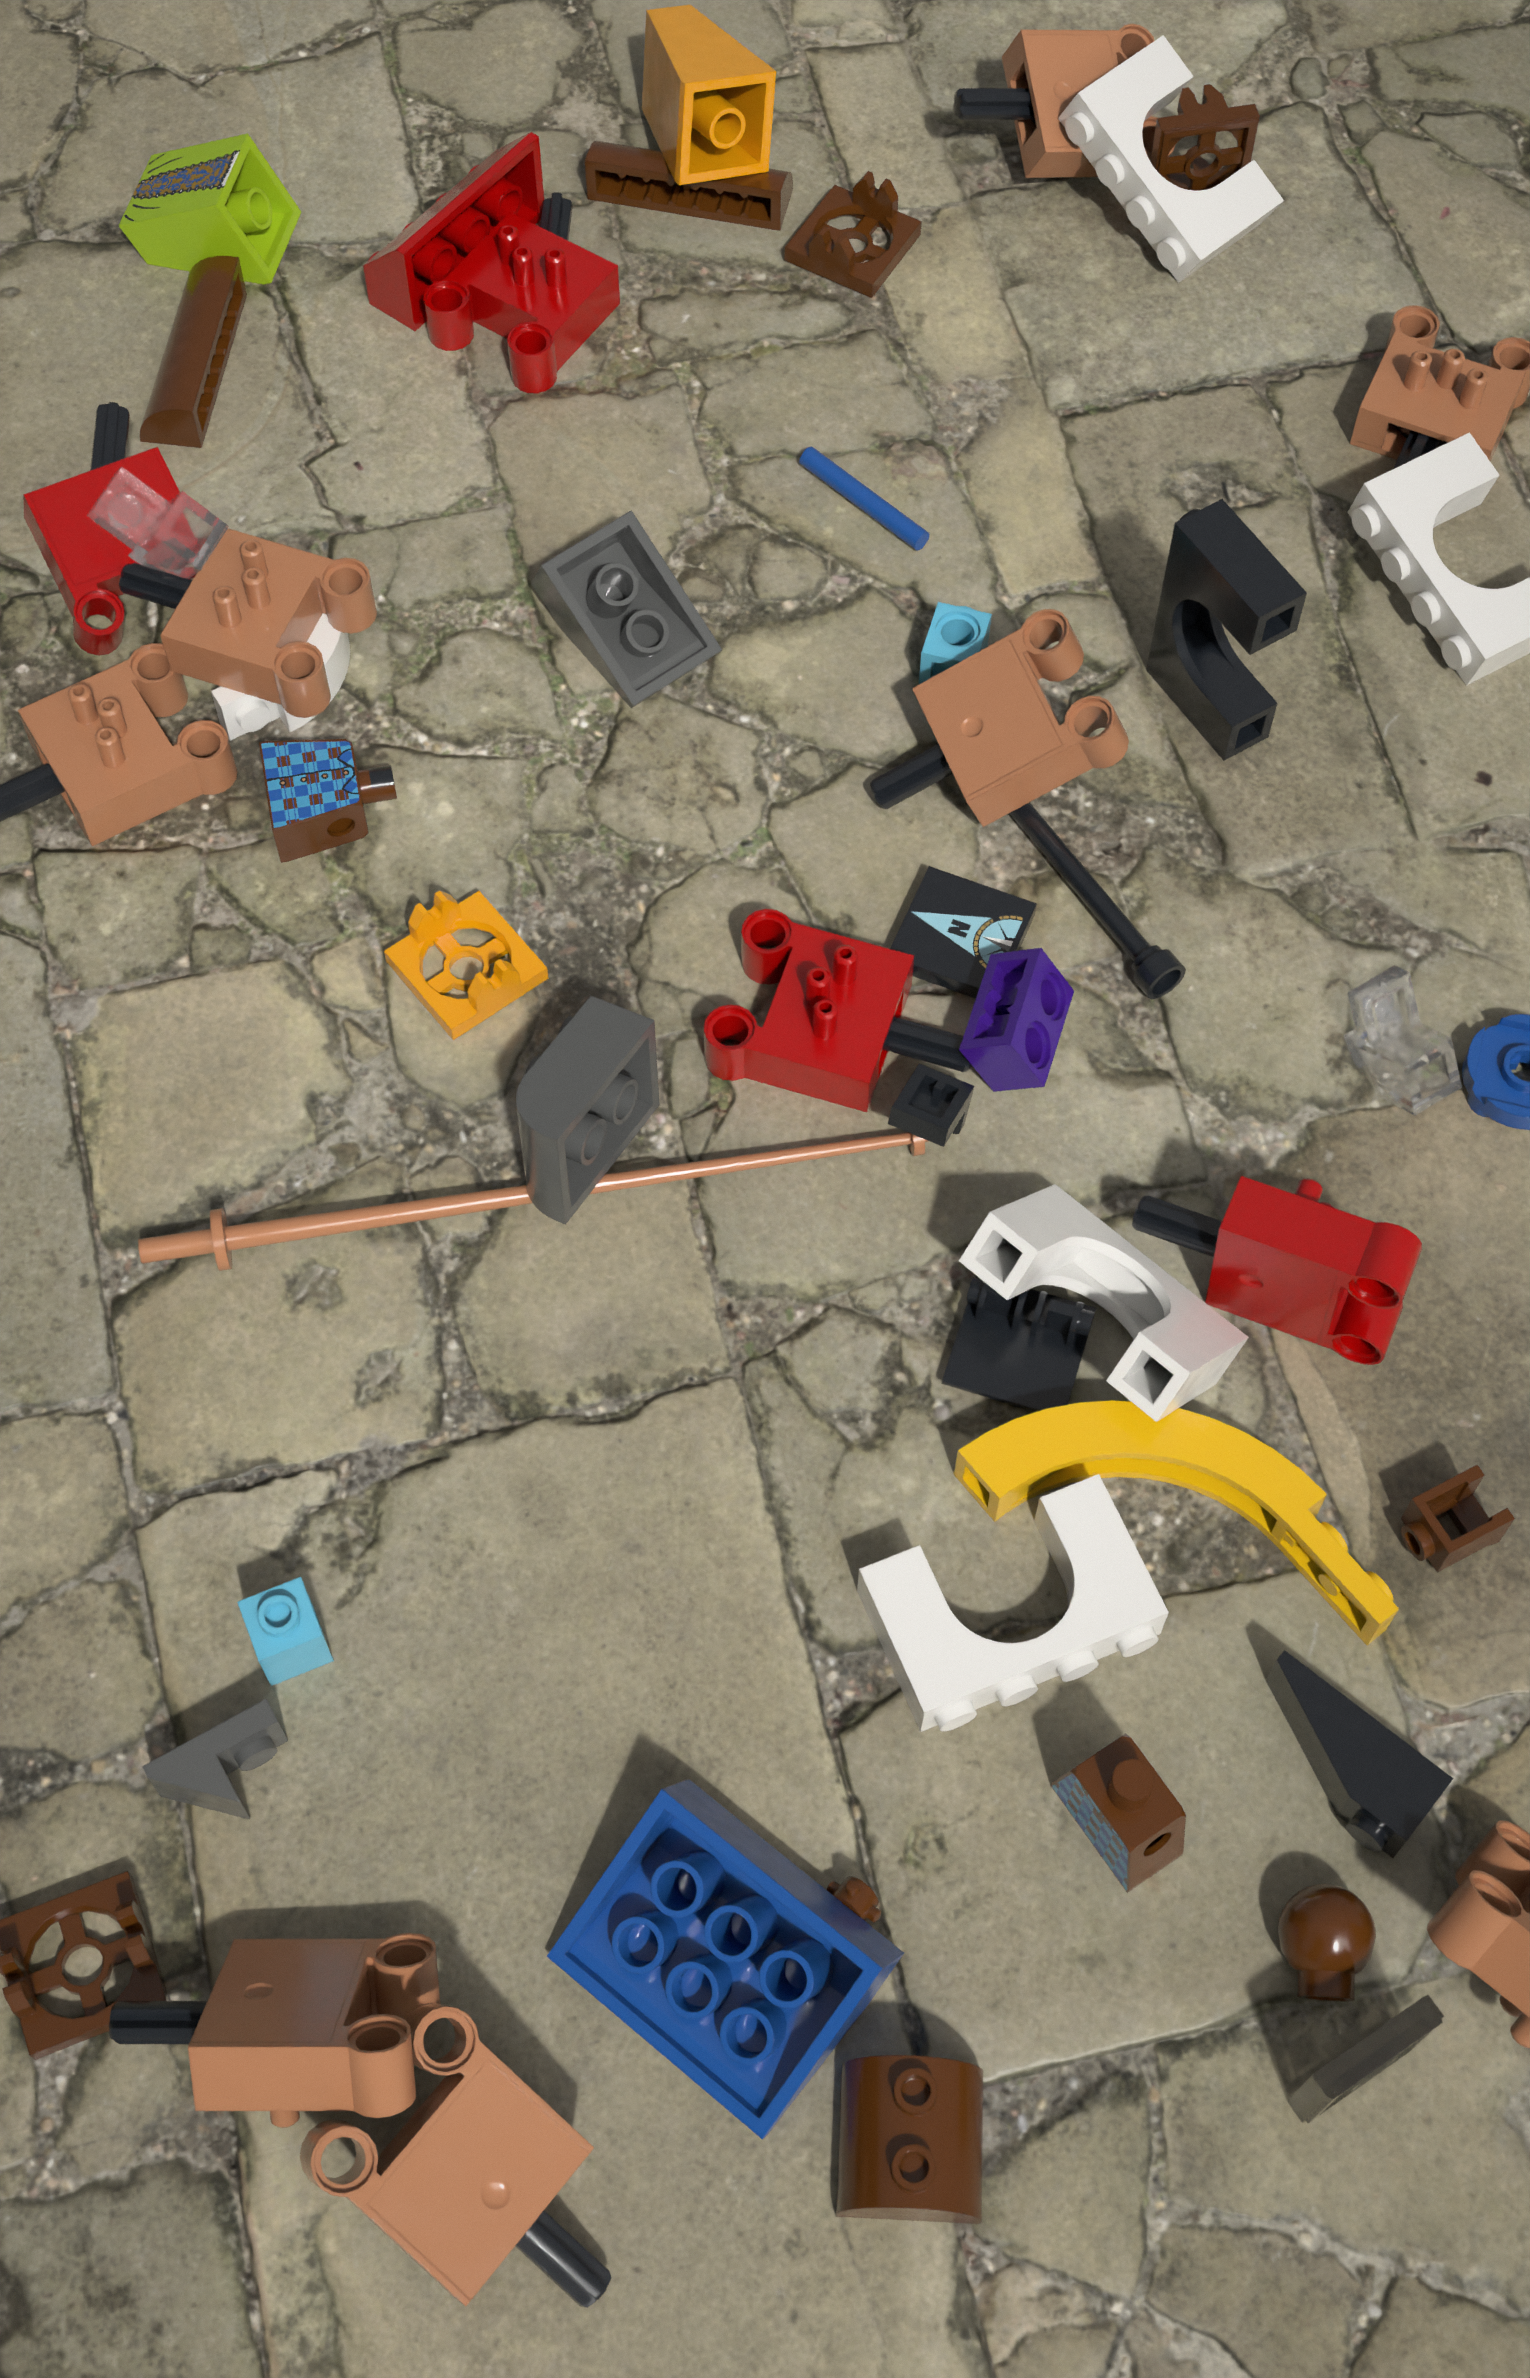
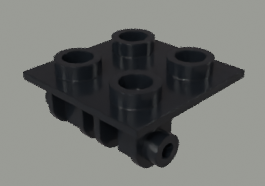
(1019, 1347)

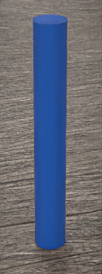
(864, 498)

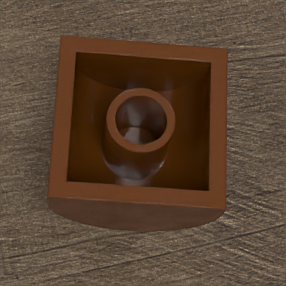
(910, 2139)

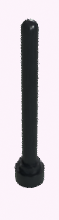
(1155, 969)

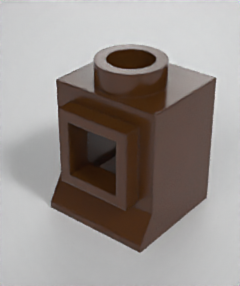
(1455, 1498)

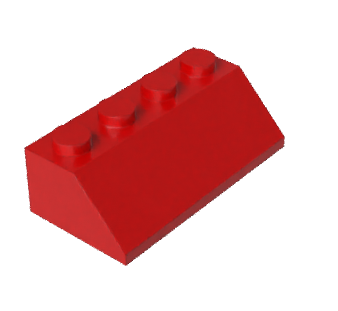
(453, 227)

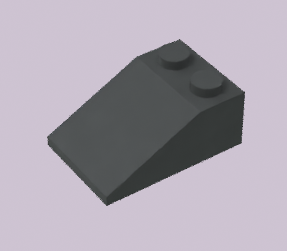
(625, 610)

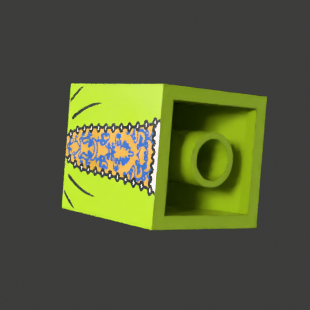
(212, 204)

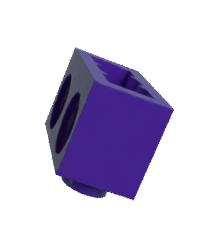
(1017, 1020)

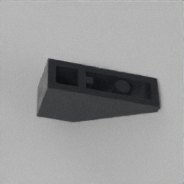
(1363, 1767)

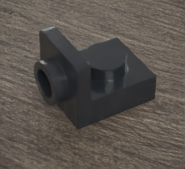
(932, 1105)

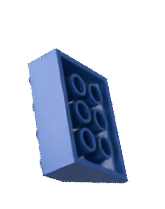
(724, 1955)

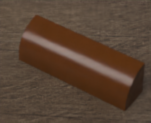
(644, 181)
(196, 354)

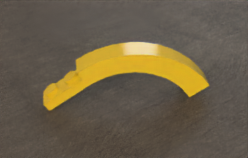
(1190, 1452)

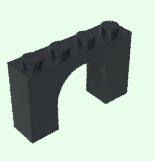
(1215, 578)

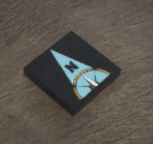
(957, 927)

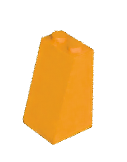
(705, 97)

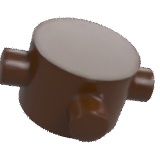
(857, 1897)

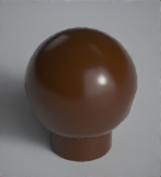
(1327, 1940)

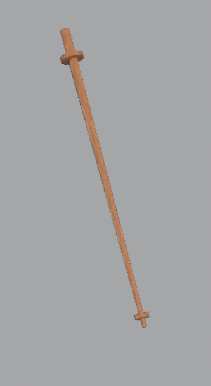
(225, 1238)

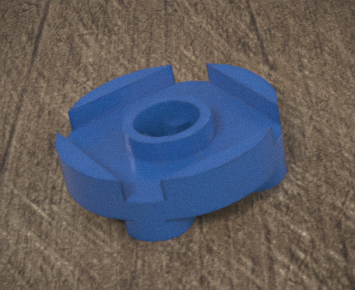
(1488, 1073)

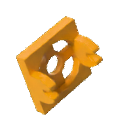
(484, 993)

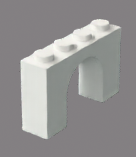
(1178, 223)
(1397, 516)
(1054, 1240)
(954, 1671)

